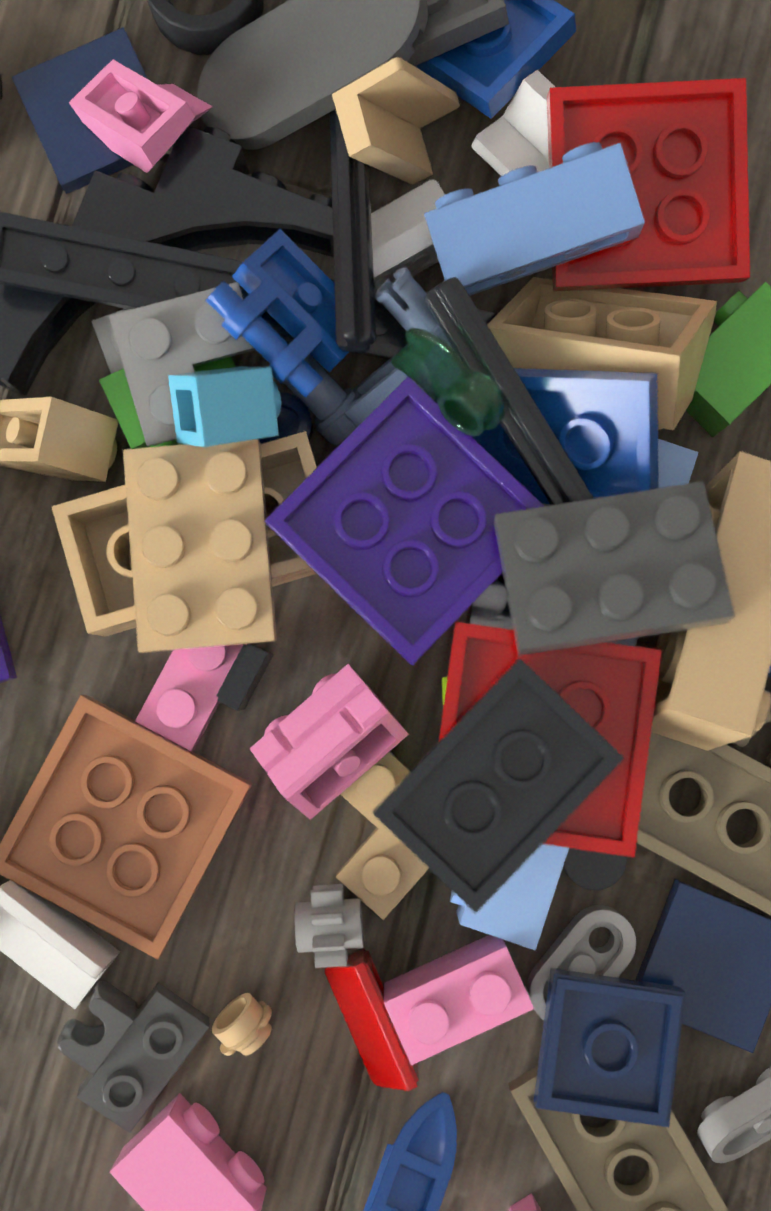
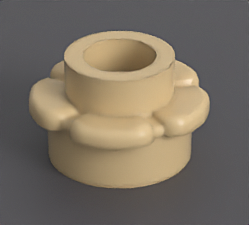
(243, 1025)

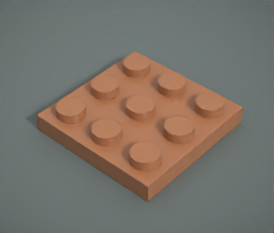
(120, 826)

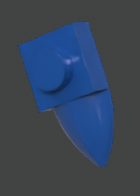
(419, 1162)

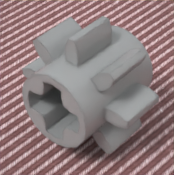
(329, 925)

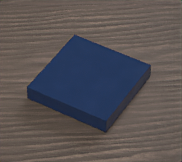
(46, 96)
(718, 959)
(609, 1047)

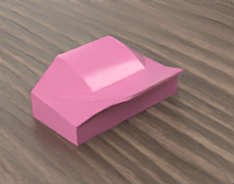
(136, 114)

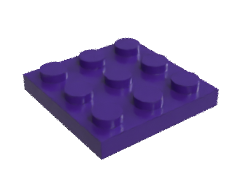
(403, 520)

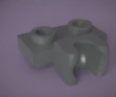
(132, 1050)

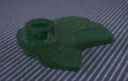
(464, 397)

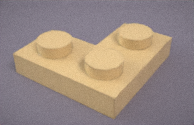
(382, 866)

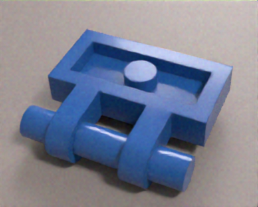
(297, 297)

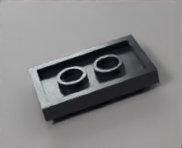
(497, 785)

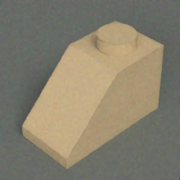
(56, 439)

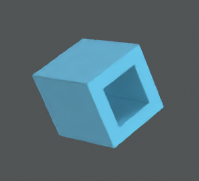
(225, 405)

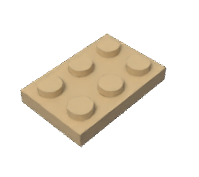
(199, 546)

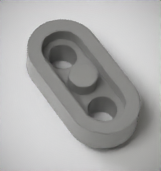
(573, 952)
(737, 1124)

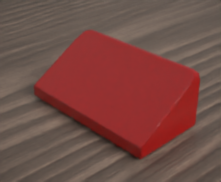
(361, 1001)

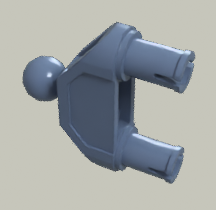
(342, 411)

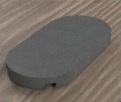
(295, 57)

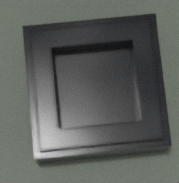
(244, 676)

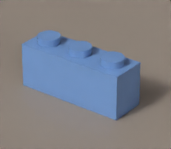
(536, 218)

